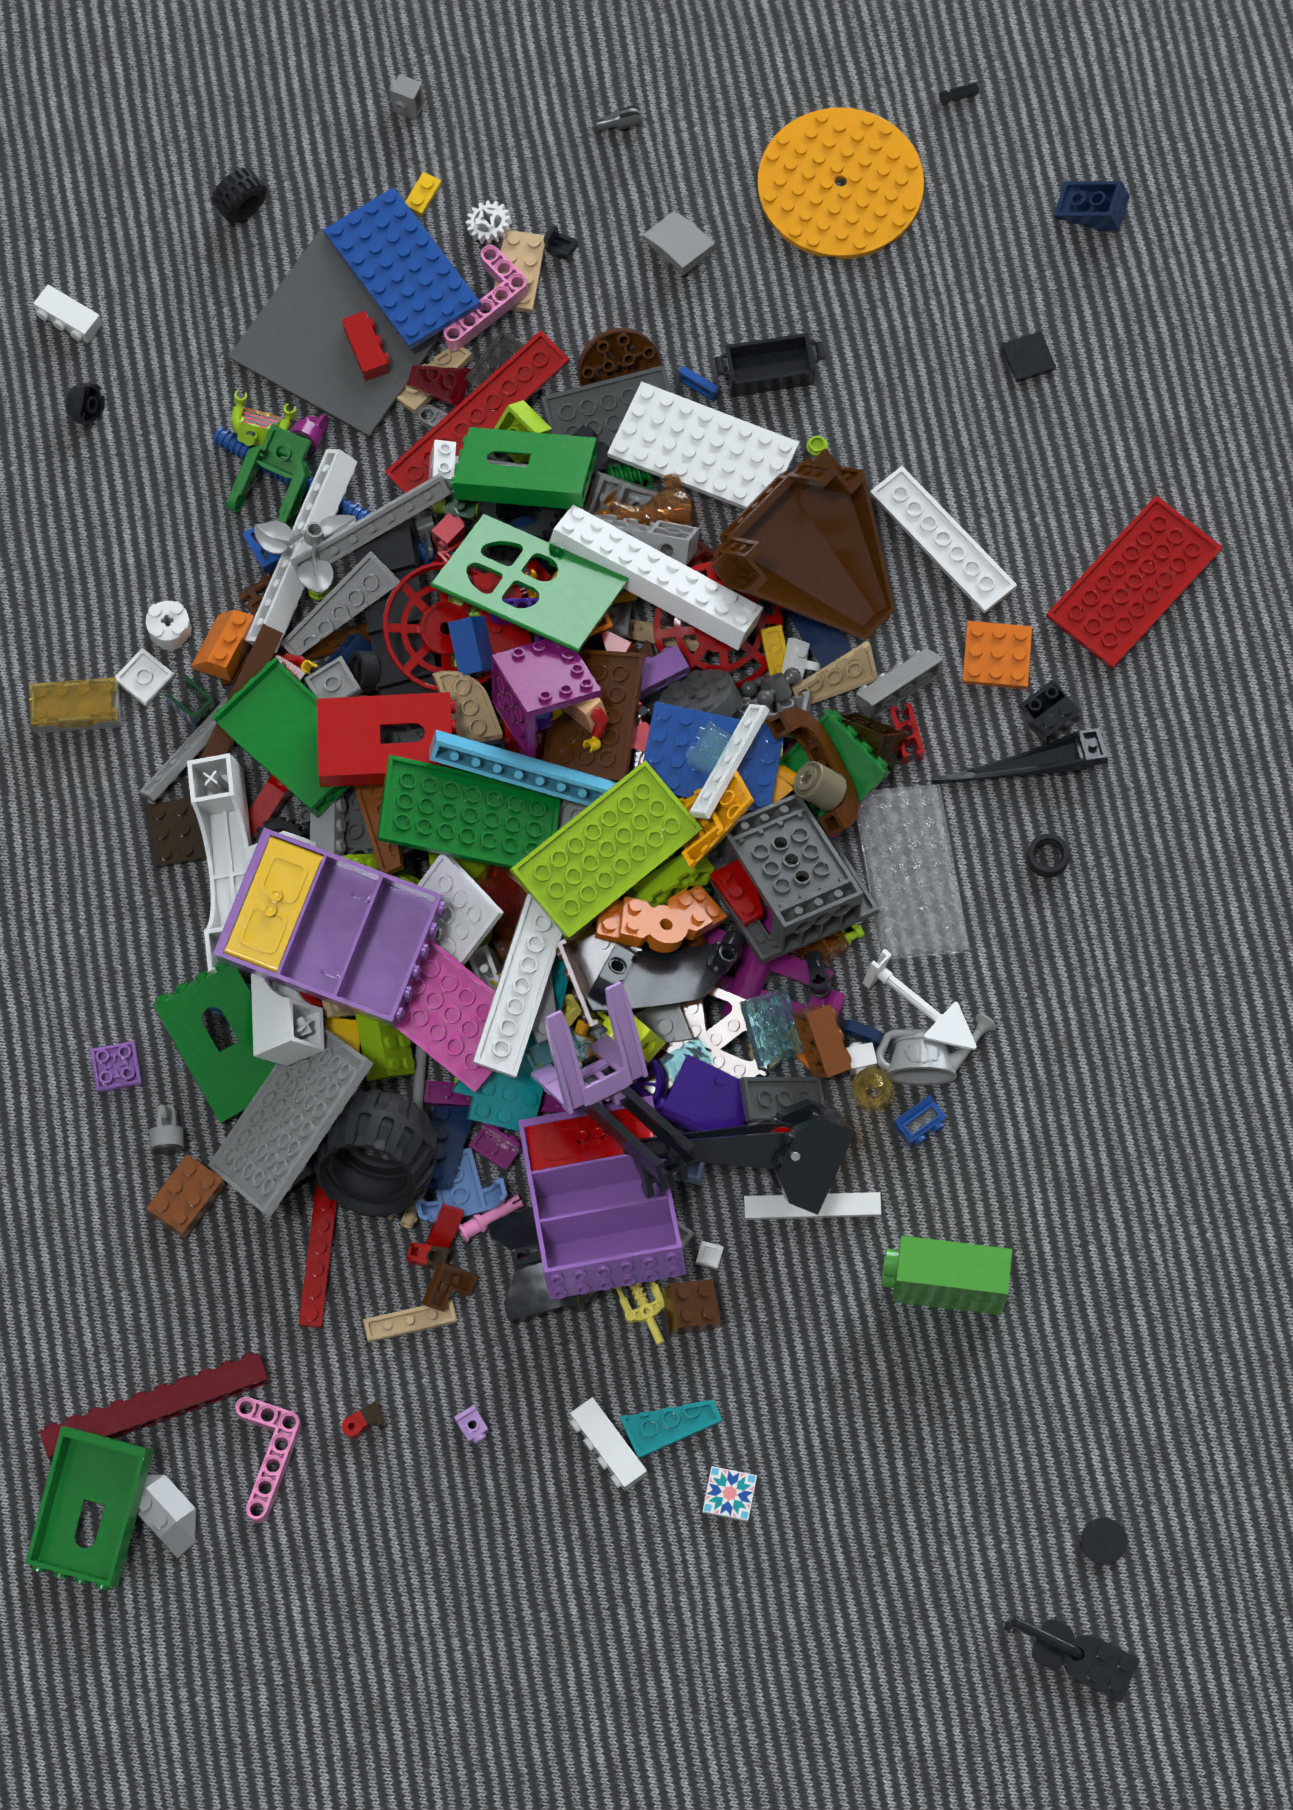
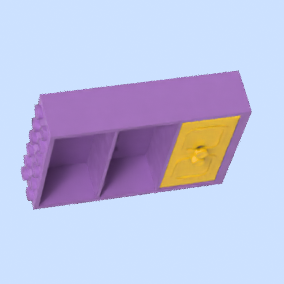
(330, 927)

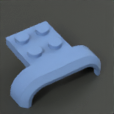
(464, 1192)

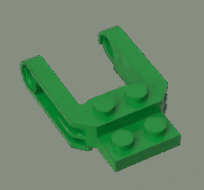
(282, 454)

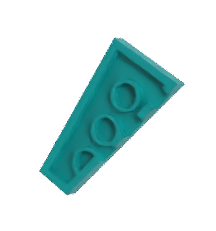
(661, 1428)

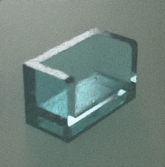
(540, 1054)
(673, 1060)

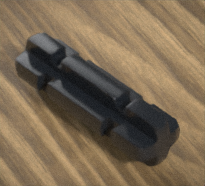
(958, 92)

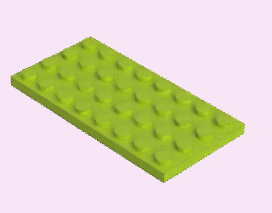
(606, 849)

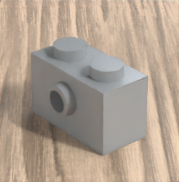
(407, 96)

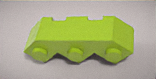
(671, 880)

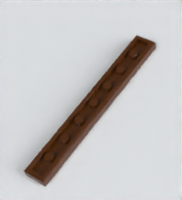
(259, 655)

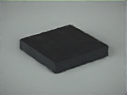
(1028, 356)

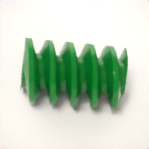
(630, 474)

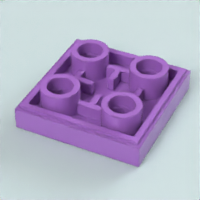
(116, 1067)

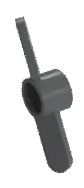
(425, 524)

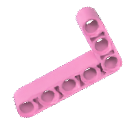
(490, 301)
(272, 1454)

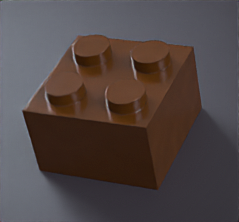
(691, 1306)

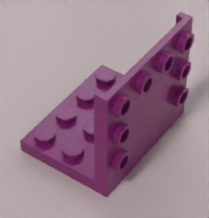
(535, 682)

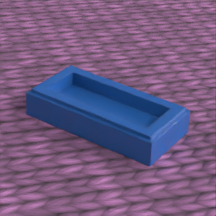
(698, 383)

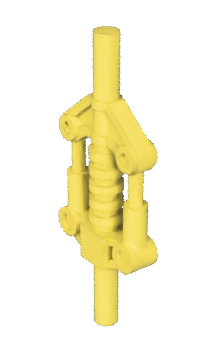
(646, 1311)

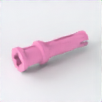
(480, 1222)

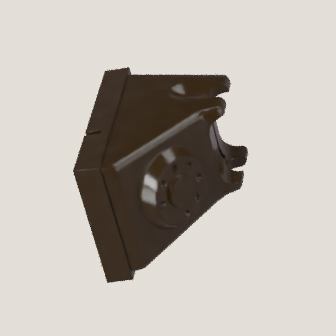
(881, 737)

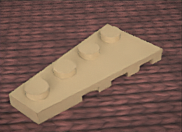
(840, 676)

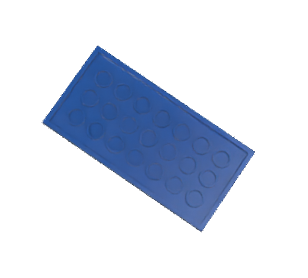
(402, 268)

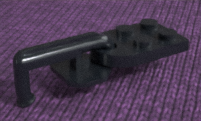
(1101, 1666)

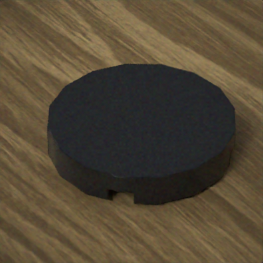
(1103, 1541)

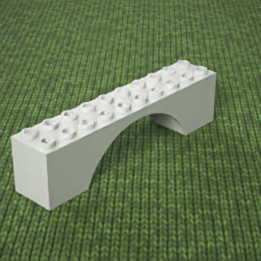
(223, 817)
(283, 1021)

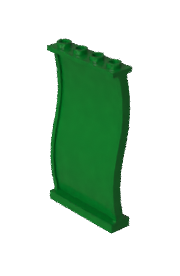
(277, 727)

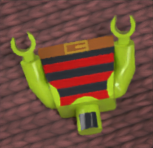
(254, 425)

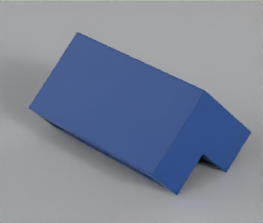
(471, 645)

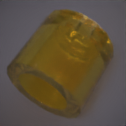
(872, 1078)

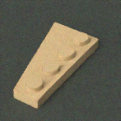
(414, 399)

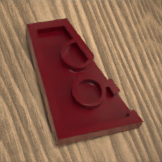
(440, 383)

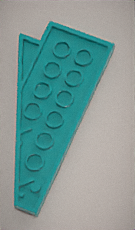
(507, 1099)

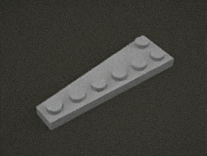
(353, 594)

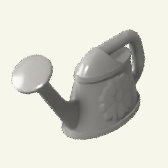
(922, 1060)

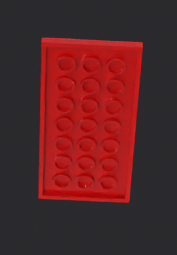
(1134, 582)

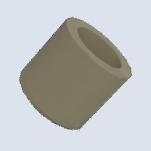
(819, 785)

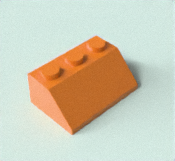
(224, 645)

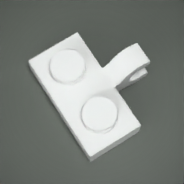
(796, 657)

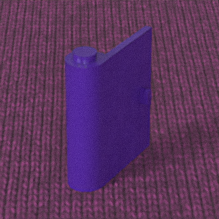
(699, 1102)

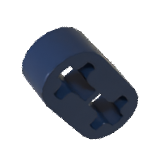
(862, 1032)

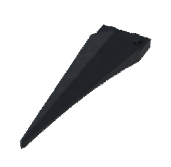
(1062, 755)

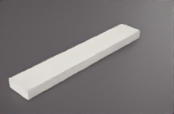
(729, 761)
(834, 1206)

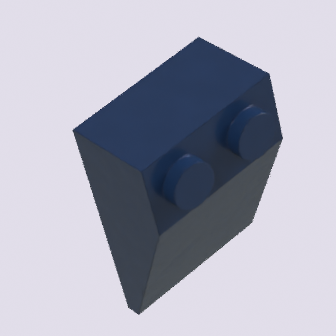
(1093, 204)

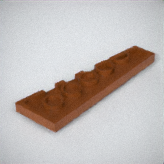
(388, 855)

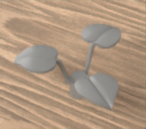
(313, 575)

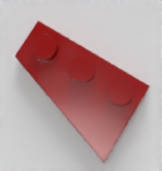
(738, 892)

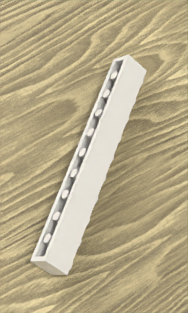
(321, 502)

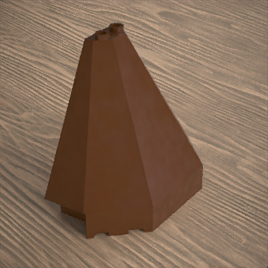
(811, 548)

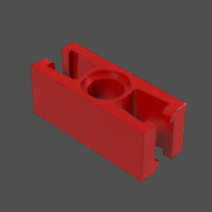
(910, 726)

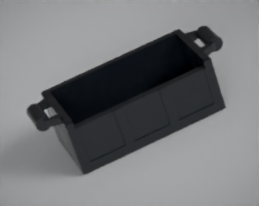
(769, 364)

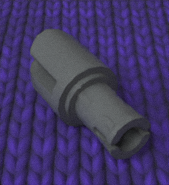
(621, 118)

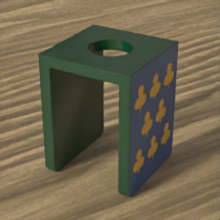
(196, 718)

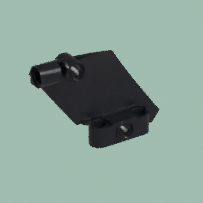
(665, 978)

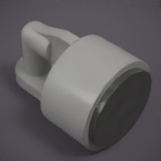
(167, 1136)

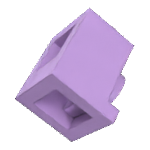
(472, 1435)

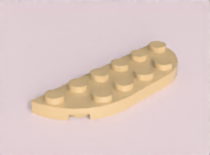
(473, 706)

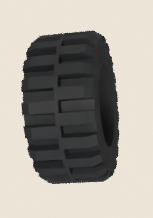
(544, 517)

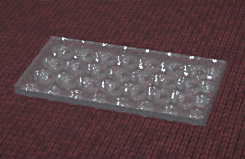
(911, 872)

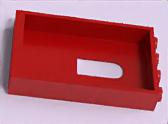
(350, 734)

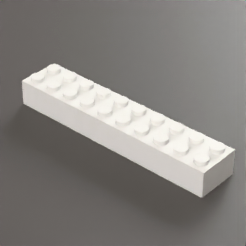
(659, 578)

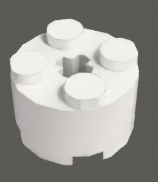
(170, 614)

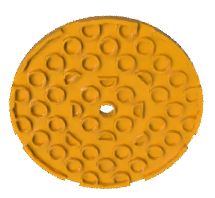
(847, 220)

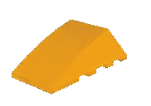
(725, 816)

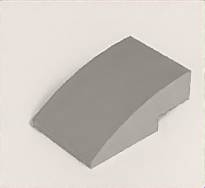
(679, 242)
(627, 492)

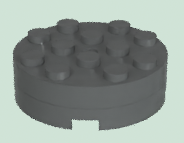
(704, 691)

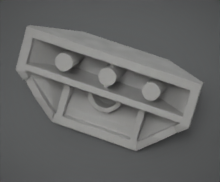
(168, 1514)

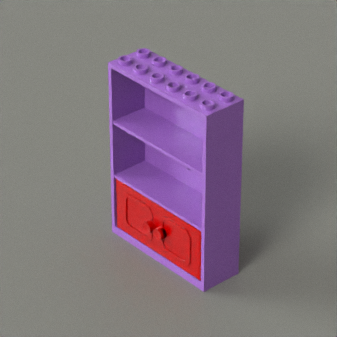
(591, 1207)

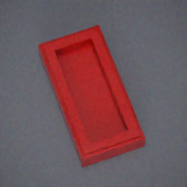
(445, 1226)

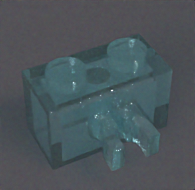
(708, 748)

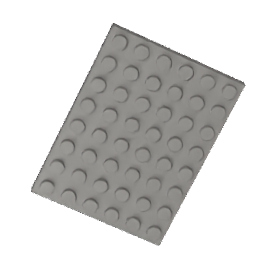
(288, 1122)

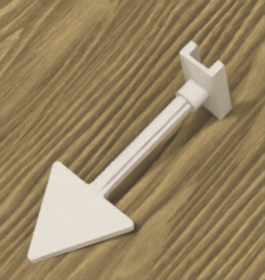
(948, 1027)

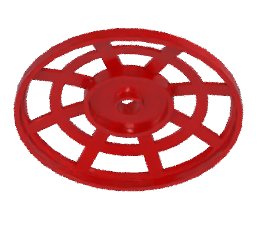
(427, 628)
(712, 644)

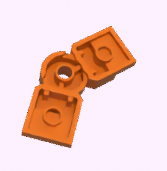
(663, 926)

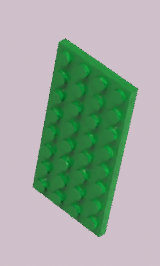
(463, 813)

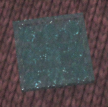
(771, 1027)

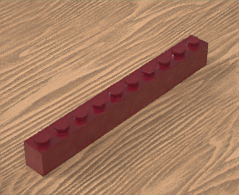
(165, 1401)

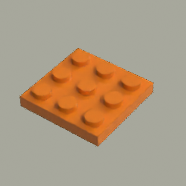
(997, 655)

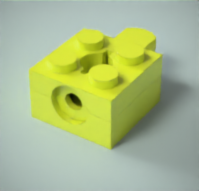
(649, 1040)

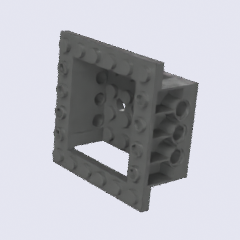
(800, 910)

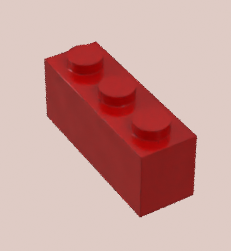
(366, 345)

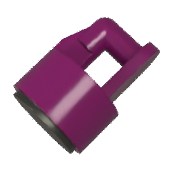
(311, 429)

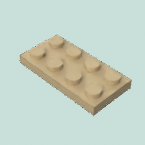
(526, 254)

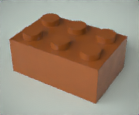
(822, 1040)
(186, 1197)

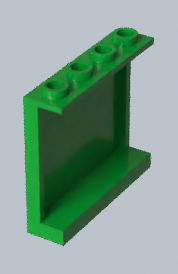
(857, 756)

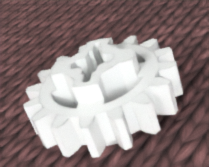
(497, 216)

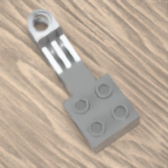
(667, 537)

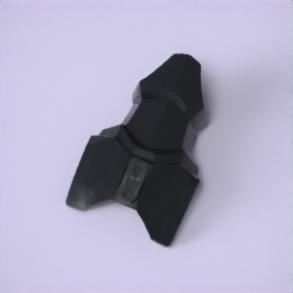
(528, 1288)

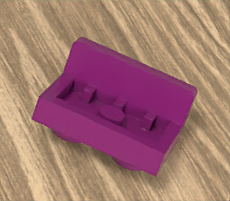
(496, 1146)

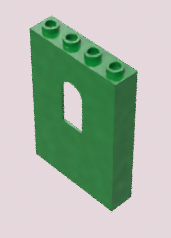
(554, 476)
(224, 1077)
(95, 1471)

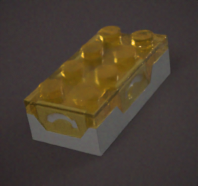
(74, 705)

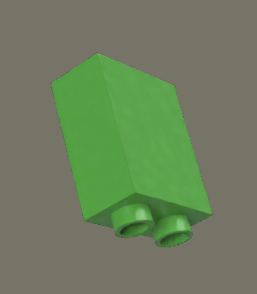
(948, 1275)

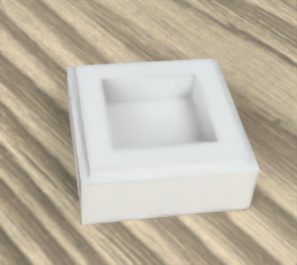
(709, 1255)

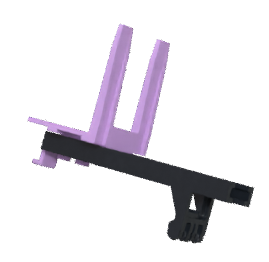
(595, 1082)

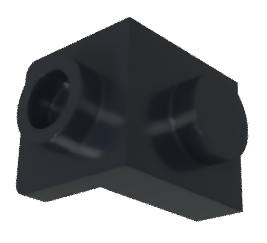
(559, 244)

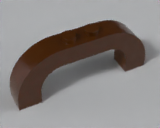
(818, 748)

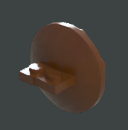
(616, 354)

